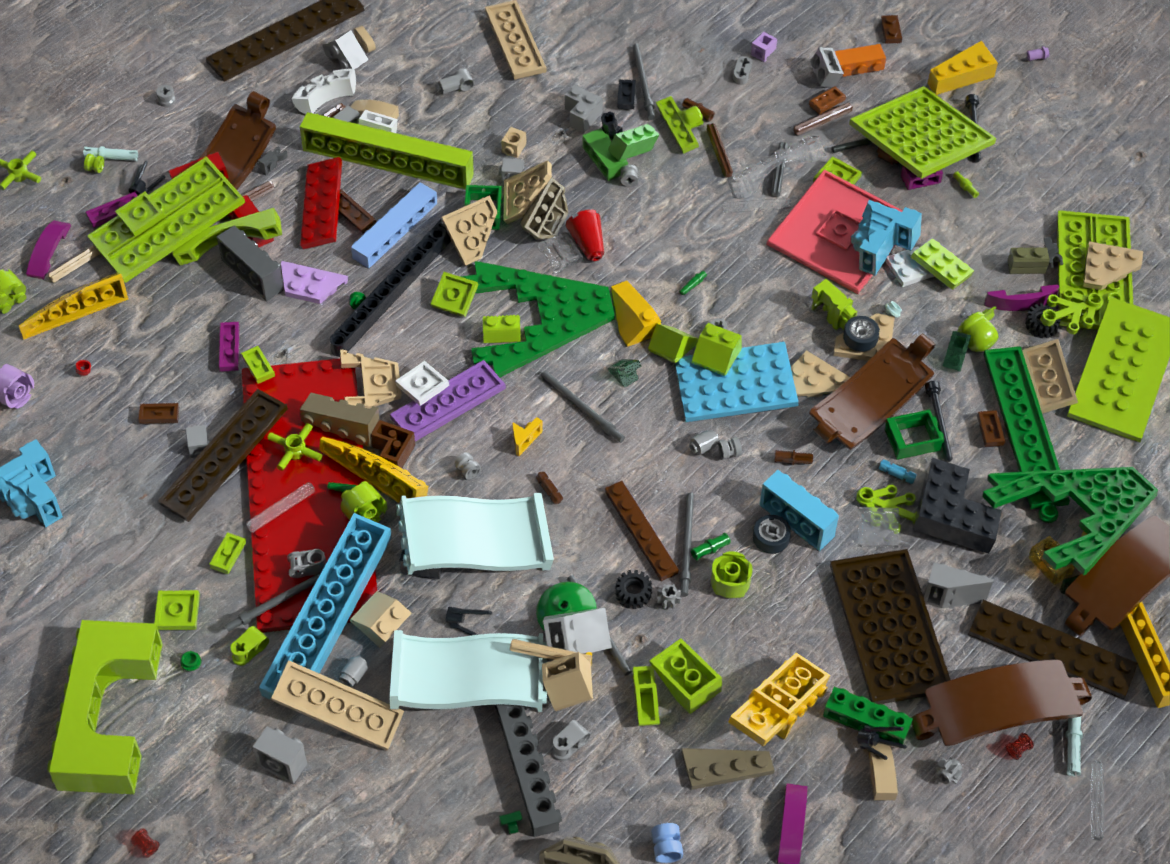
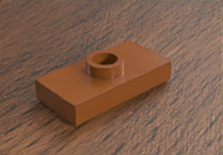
(827, 100)

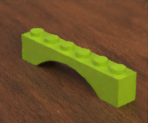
(259, 225)

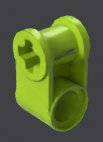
(248, 646)

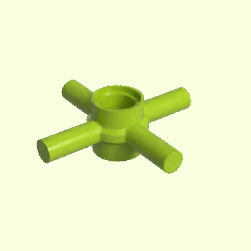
(18, 170)
(294, 446)

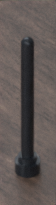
(972, 103)
(933, 390)

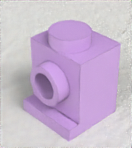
(763, 46)

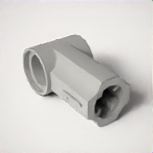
(460, 80)

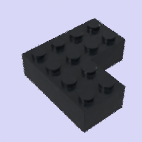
(950, 516)

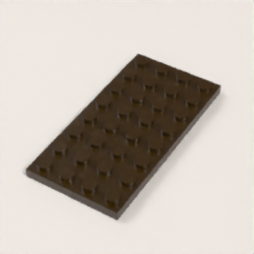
(889, 625)

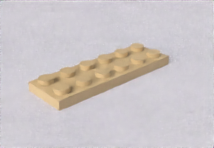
(515, 39)
(337, 705)

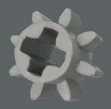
(668, 596)
(949, 770)

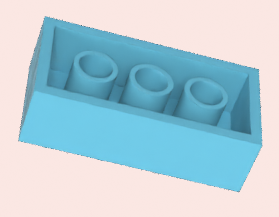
(800, 509)

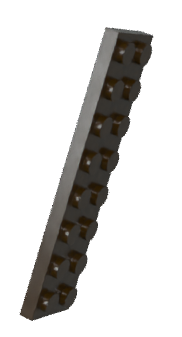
(223, 455)
(1040, 642)

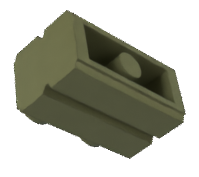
(1028, 260)

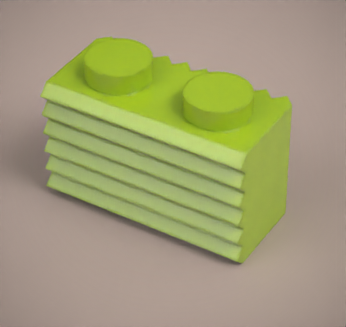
(501, 329)

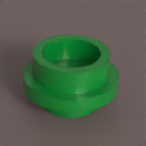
(356, 299)
(1048, 513)
(190, 661)

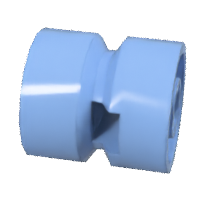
(667, 846)

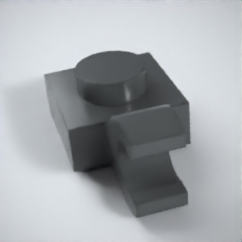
(269, 160)
(1052, 251)

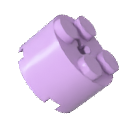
(14, 386)

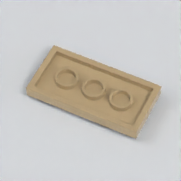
(1050, 376)

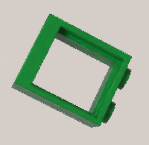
(476, 192)
(900, 449)

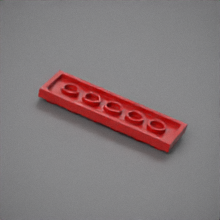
(321, 203)

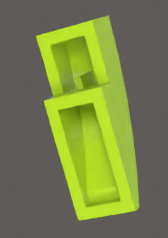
(645, 696)

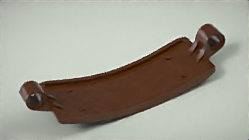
(243, 138)
(874, 392)
(1121, 577)
(1000, 700)

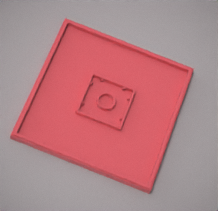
(821, 230)

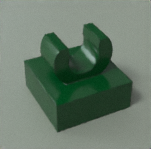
(510, 820)

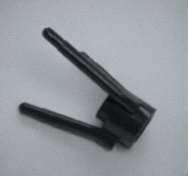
(139, 185)
(457, 615)
(868, 737)

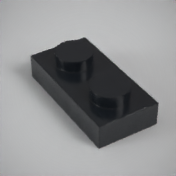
(626, 94)

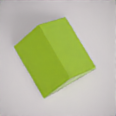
(671, 342)

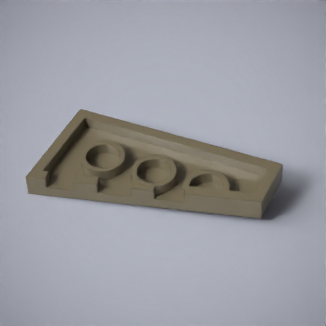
(719, 766)

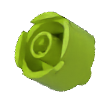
(11, 290)
(363, 501)
(731, 575)

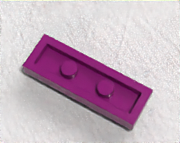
(106, 212)
(229, 346)

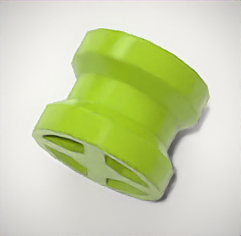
(94, 163)

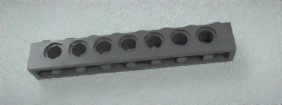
(540, 822)

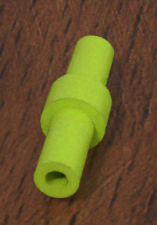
(965, 184)

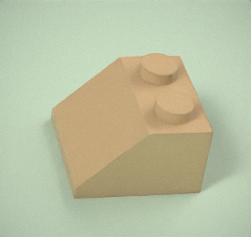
(380, 617)

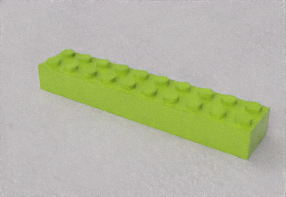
(387, 150)

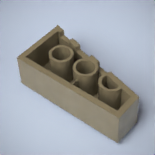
(340, 418)

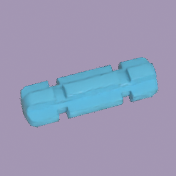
(897, 471)

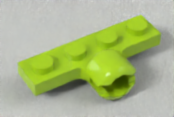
(681, 122)

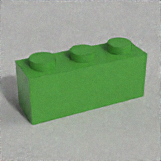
(633, 142)
(596, 146)

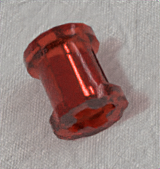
(1019, 746)
(145, 843)

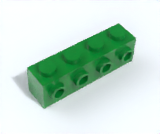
(859, 711)

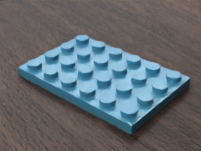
(755, 383)

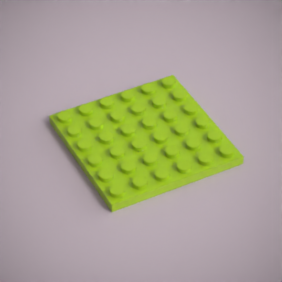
(922, 132)

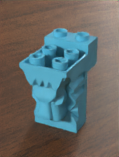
(881, 230)
(25, 486)

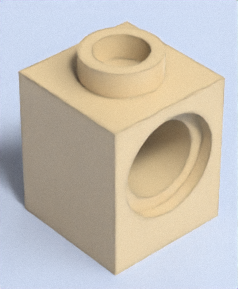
(513, 142)

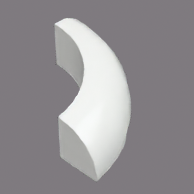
(323, 89)

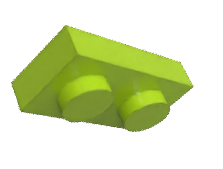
(258, 364)
(227, 553)

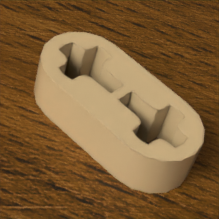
(364, 39)

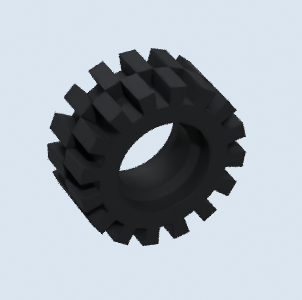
(1036, 326)
(633, 579)

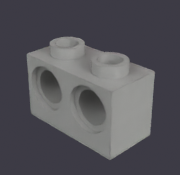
(826, 67)

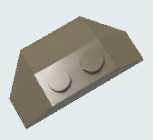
(547, 212)
(577, 851)

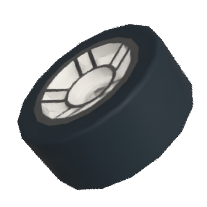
(861, 333)

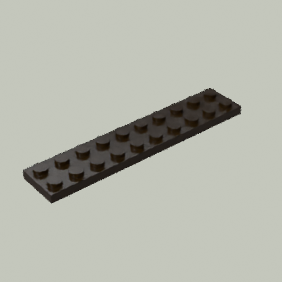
(282, 36)

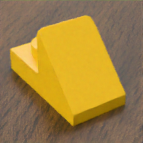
(524, 437)

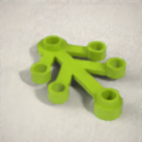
(1092, 302)
(874, 499)

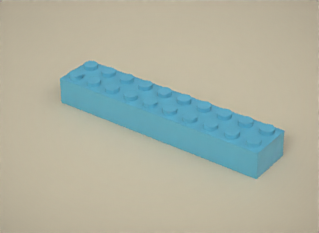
(331, 599)

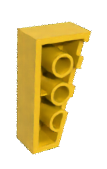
(963, 69)

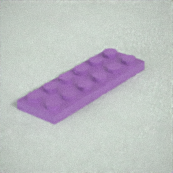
(461, 395)

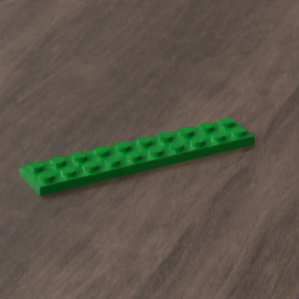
(1022, 416)

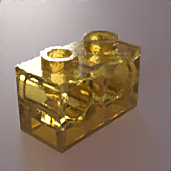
(1036, 556)

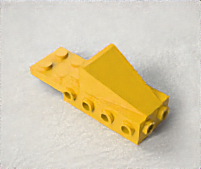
(780, 700)

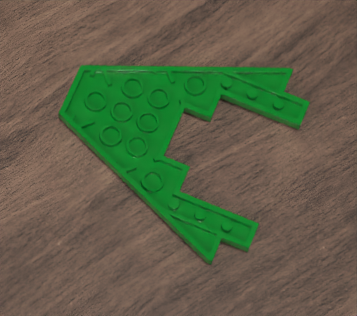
(564, 307)
(1108, 495)

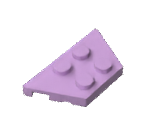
(310, 283)

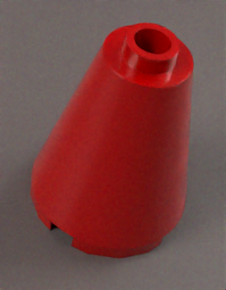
(587, 233)

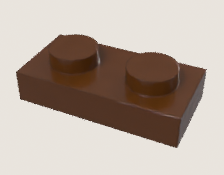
(891, 29)
(159, 413)
(991, 428)

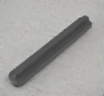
(778, 175)

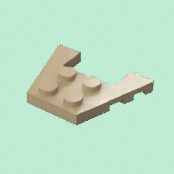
(377, 379)

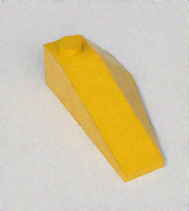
(633, 314)

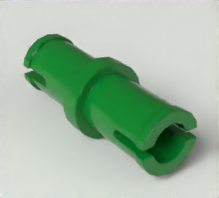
(710, 546)

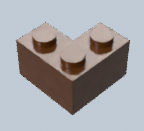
(393, 441)

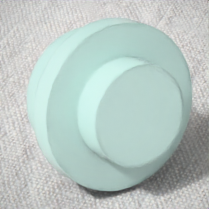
(893, 309)

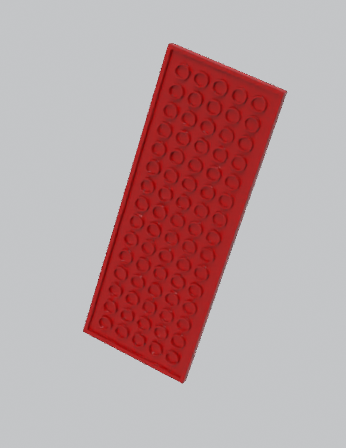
(317, 518)

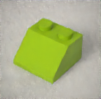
(717, 349)

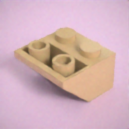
(568, 680)

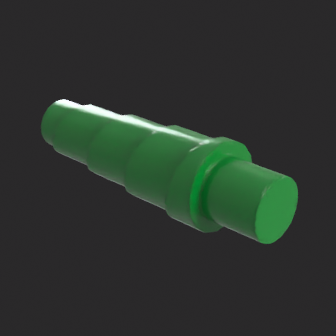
(695, 280)
(340, 487)

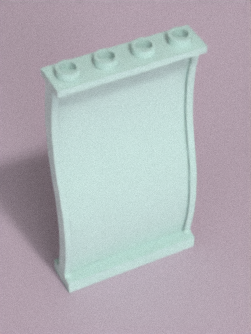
(474, 533)
(465, 672)

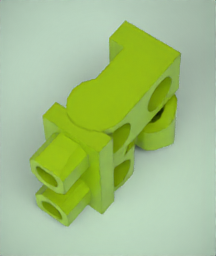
(835, 303)

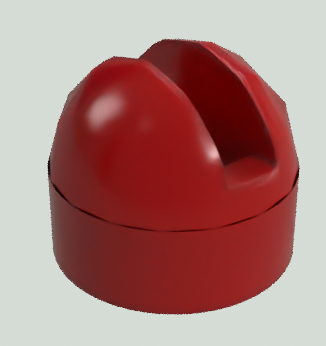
(87, 367)

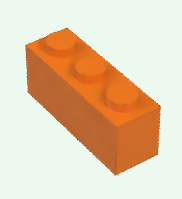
(861, 59)

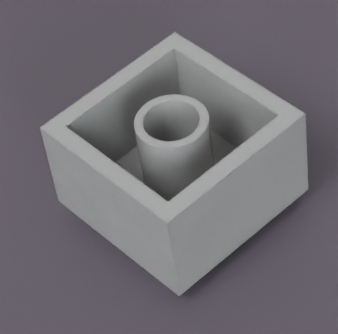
(280, 754)

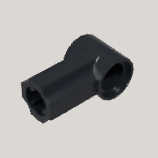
(610, 125)

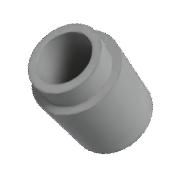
(703, 442)
(353, 671)

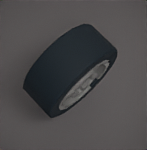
(775, 541)

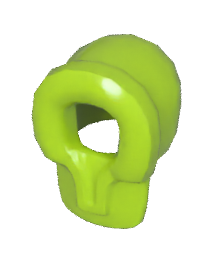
(981, 330)

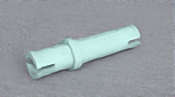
(115, 154)
(1074, 738)

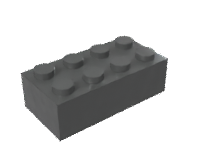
(250, 263)

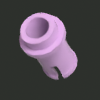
(1042, 53)

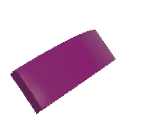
(45, 247)
(1020, 301)
(792, 824)

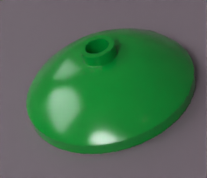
(569, 593)

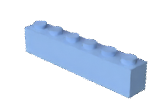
(394, 225)

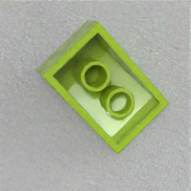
(687, 675)

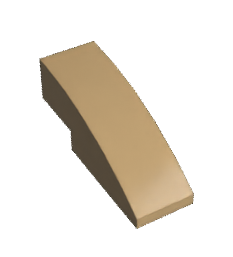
(377, 107)
(883, 774)

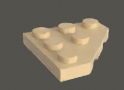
(523, 189)
(471, 228)
(1109, 264)
(886, 326)
(815, 377)

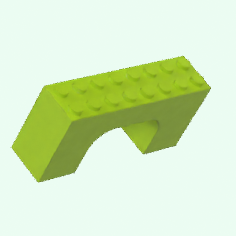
(102, 655)

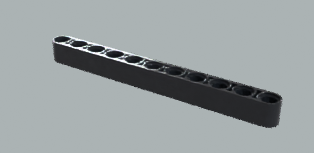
(390, 289)

